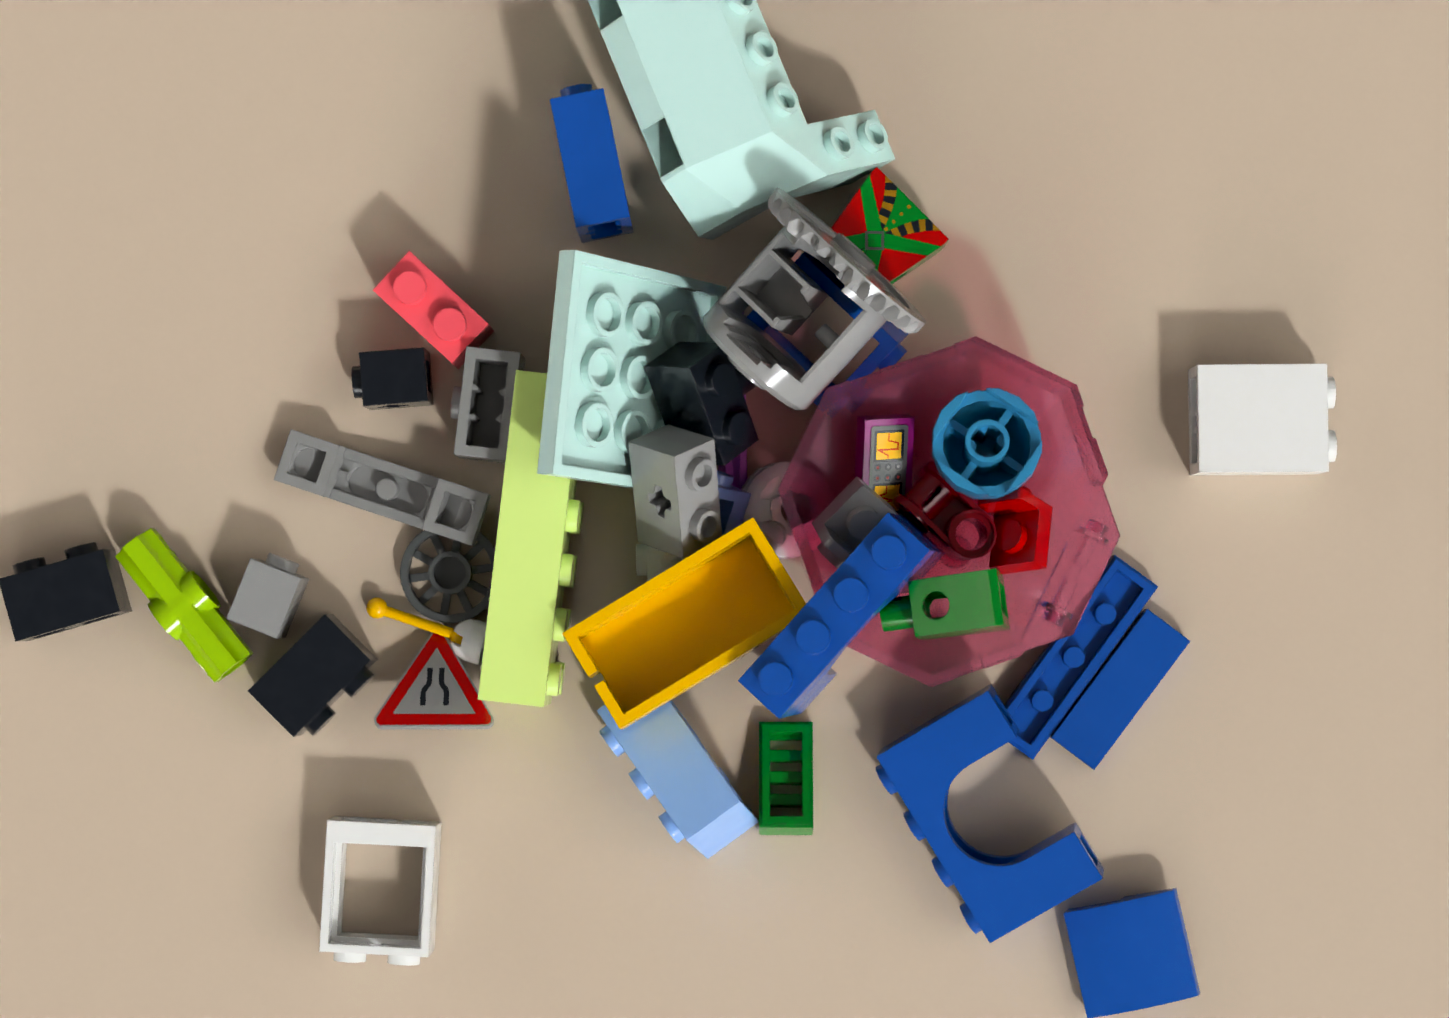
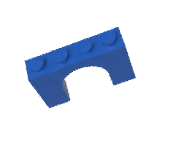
(802, 655)
(996, 889)

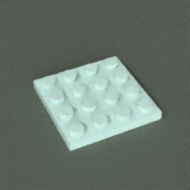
(603, 333)

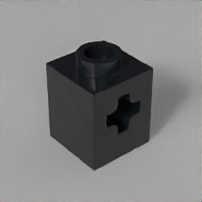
(393, 379)

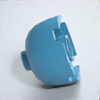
(986, 443)

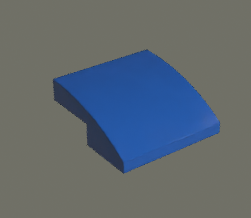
(1131, 953)

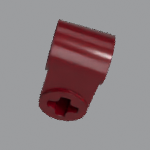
(943, 513)

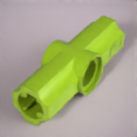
(184, 605)

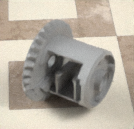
(789, 297)

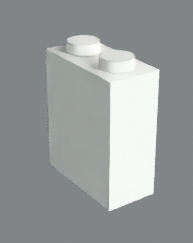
(1260, 419)

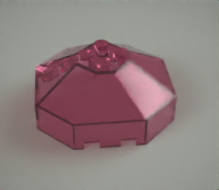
(1068, 477)

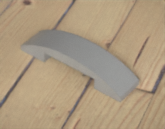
(382, 487)

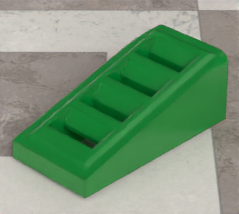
(786, 824)

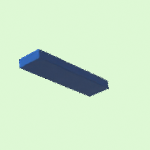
(1071, 662)

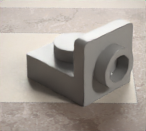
(849, 520)

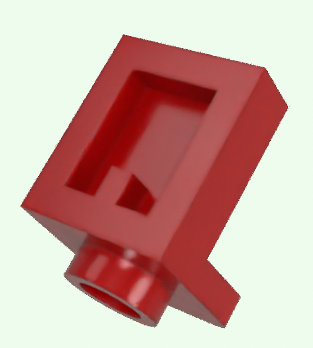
(1021, 529)

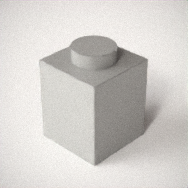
(268, 596)

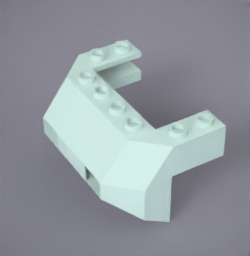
(725, 111)

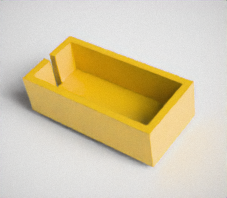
(686, 623)

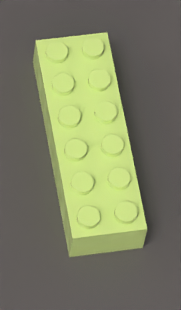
(529, 564)

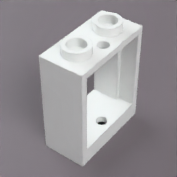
(354, 947)

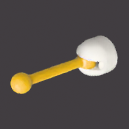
(466, 637)

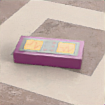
(885, 454)

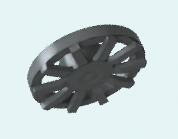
(448, 574)

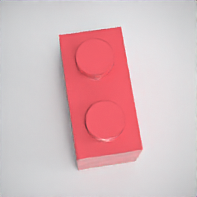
(433, 309)

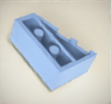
(682, 777)

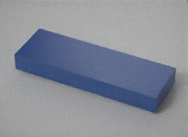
(1119, 688)

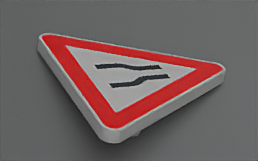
(434, 693)

